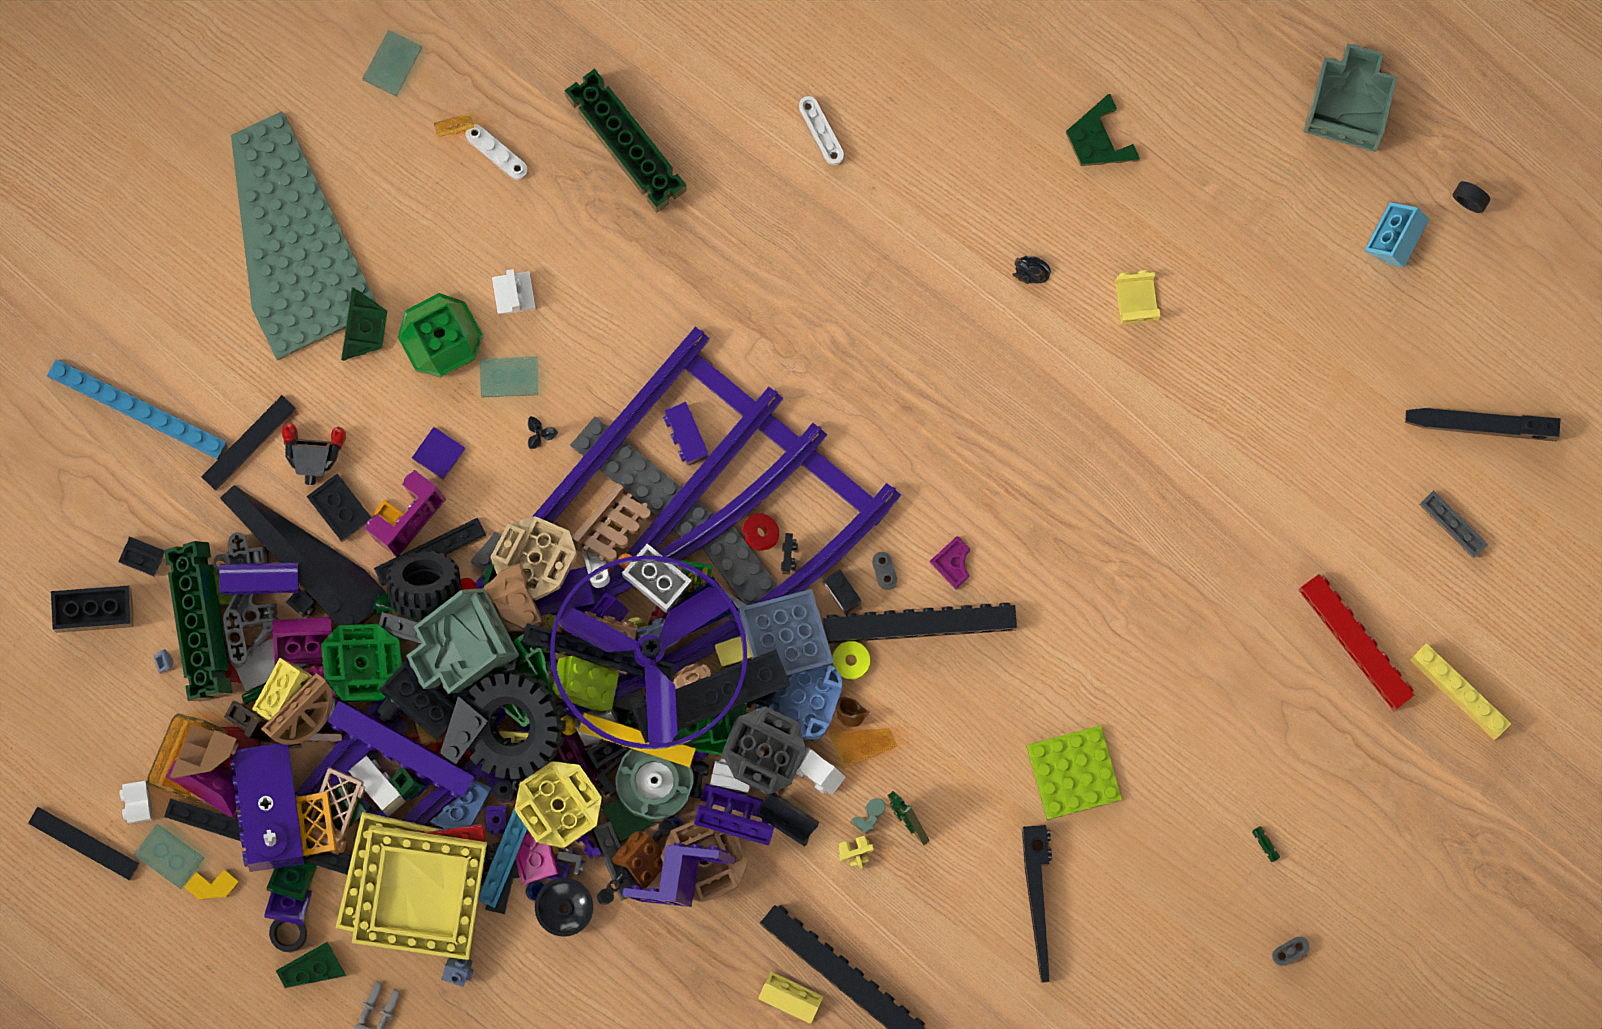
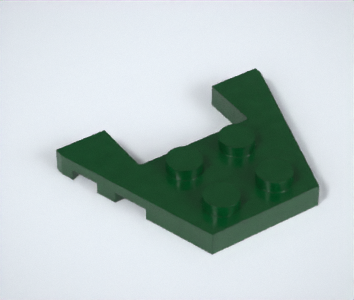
(1091, 140)

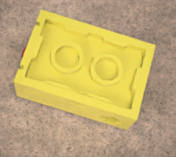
(280, 688)

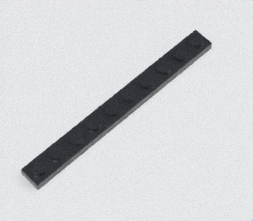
(230, 828)

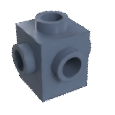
(457, 971)

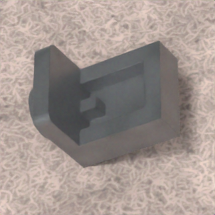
(570, 857)

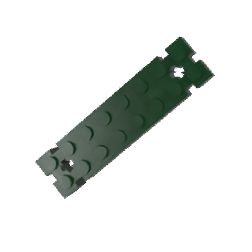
(625, 140)
(198, 621)

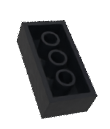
(92, 609)

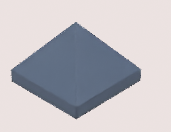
(163, 661)

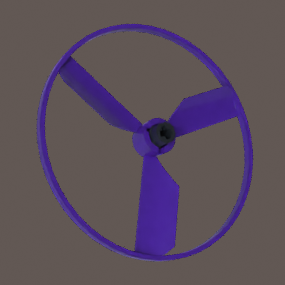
(659, 689)

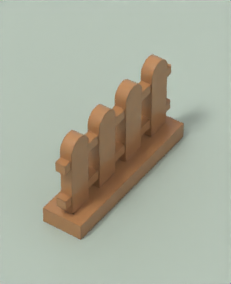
(617, 499)

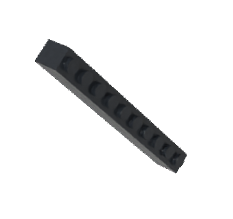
(920, 624)
(837, 971)

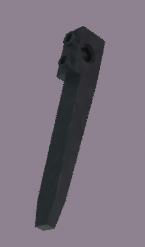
(1487, 424)
(1033, 870)

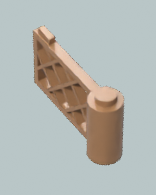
(339, 835)

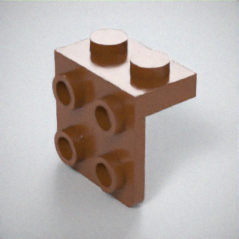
(641, 858)

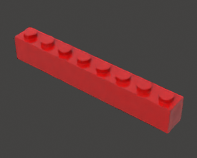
(1356, 642)

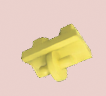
(863, 848)

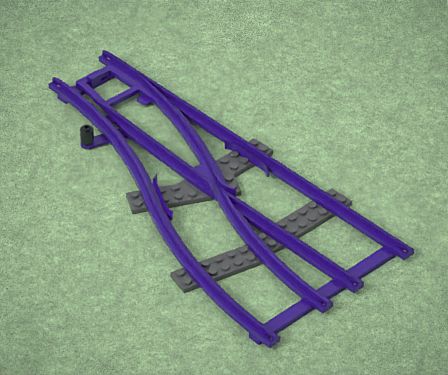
(676, 511)

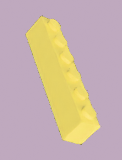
(1460, 691)

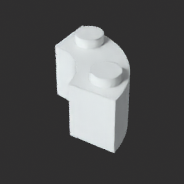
(819, 772)

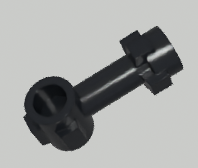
(699, 768)

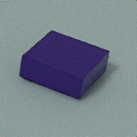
(564, 870)

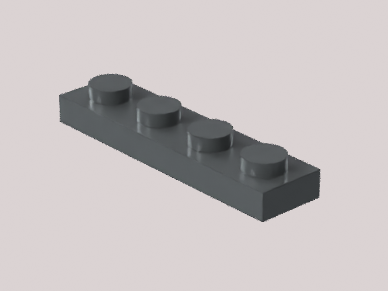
(1453, 524)
(608, 846)

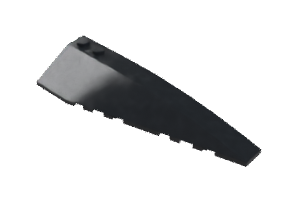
(327, 576)

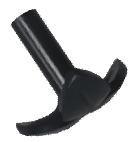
(535, 426)

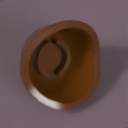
(851, 712)

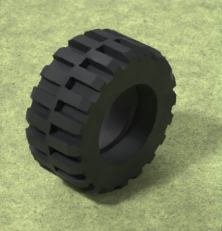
(421, 569)

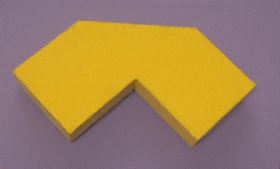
(220, 888)

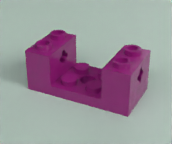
(419, 512)

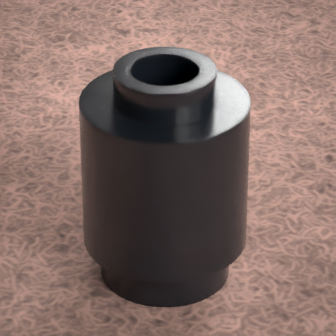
(388, 711)

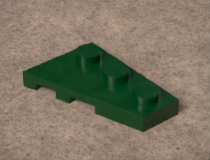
(311, 967)

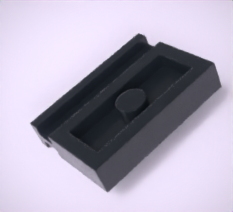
(141, 556)

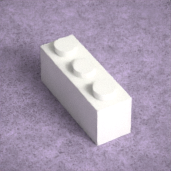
(377, 785)

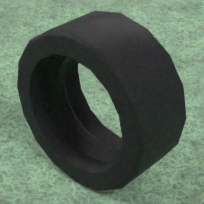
(1471, 197)
(287, 948)

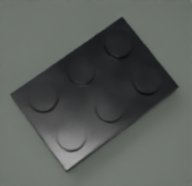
(339, 507)

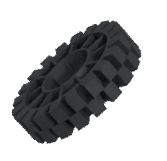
(544, 718)

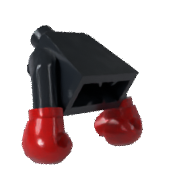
(311, 456)

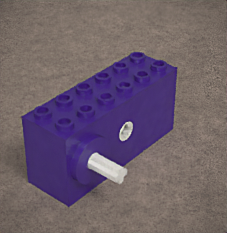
(271, 833)

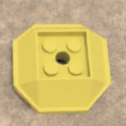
(561, 783)

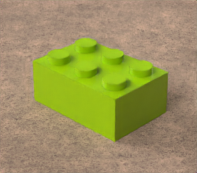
(587, 683)

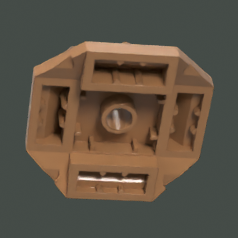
(714, 877)

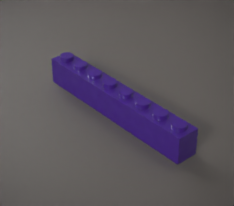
(402, 748)

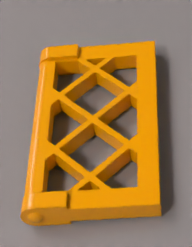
(328, 818)

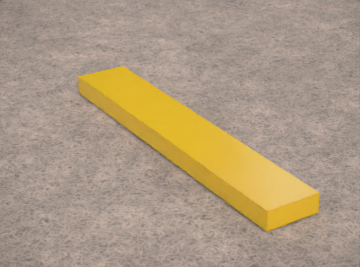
(679, 754)

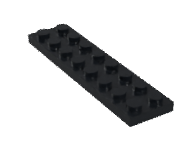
(713, 693)

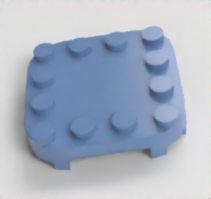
(810, 700)

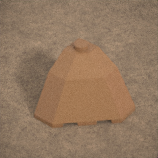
(202, 752)

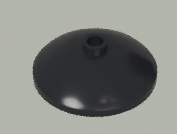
(564, 892)

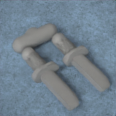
(369, 1005)

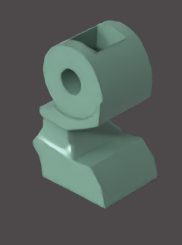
(873, 809)

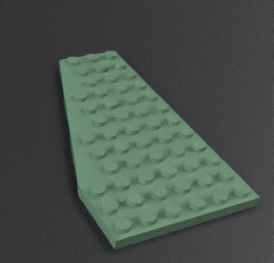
(292, 242)

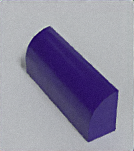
(258, 578)

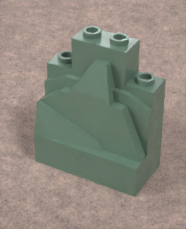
(1351, 99)
(461, 642)

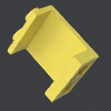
(1137, 297)

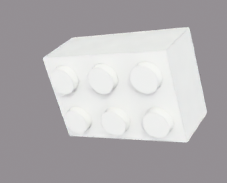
(657, 580)

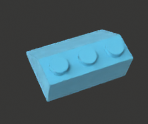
(1397, 234)

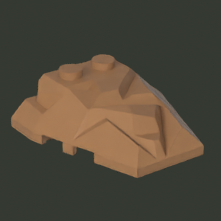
(514, 601)

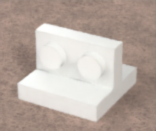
(513, 292)

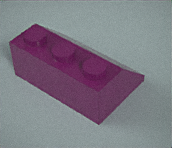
(300, 639)

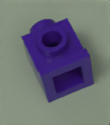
(496, 811)

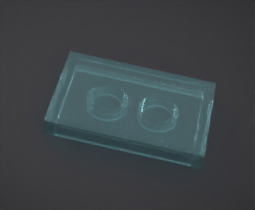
(392, 63)
(509, 377)
(168, 856)

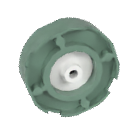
(652, 800)

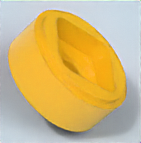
(570, 725)

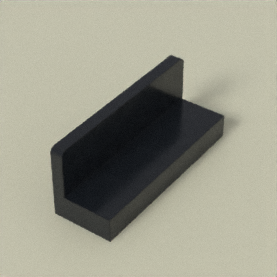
(787, 818)

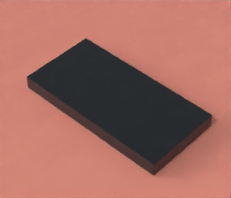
(424, 706)

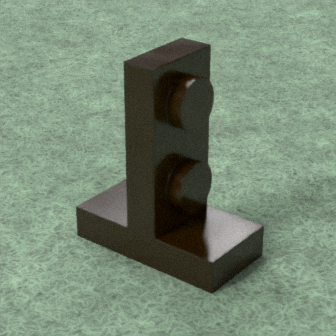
(247, 721)

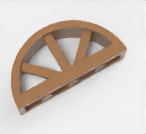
(295, 707)

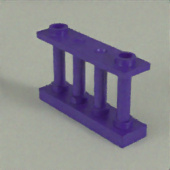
(729, 823)

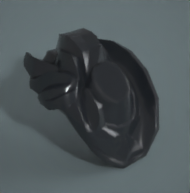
(1031, 270)

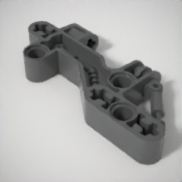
(242, 604)

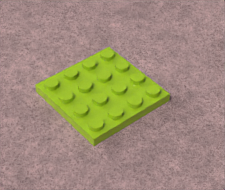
(1073, 772)

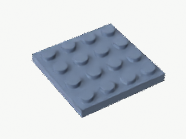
(789, 626)

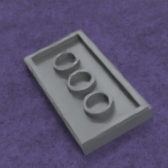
(259, 666)

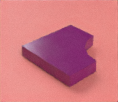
(951, 562)

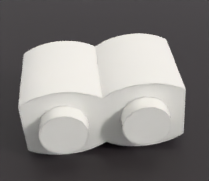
(137, 802)

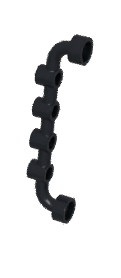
(606, 895)

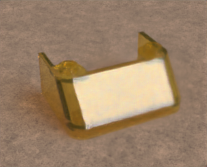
(170, 751)

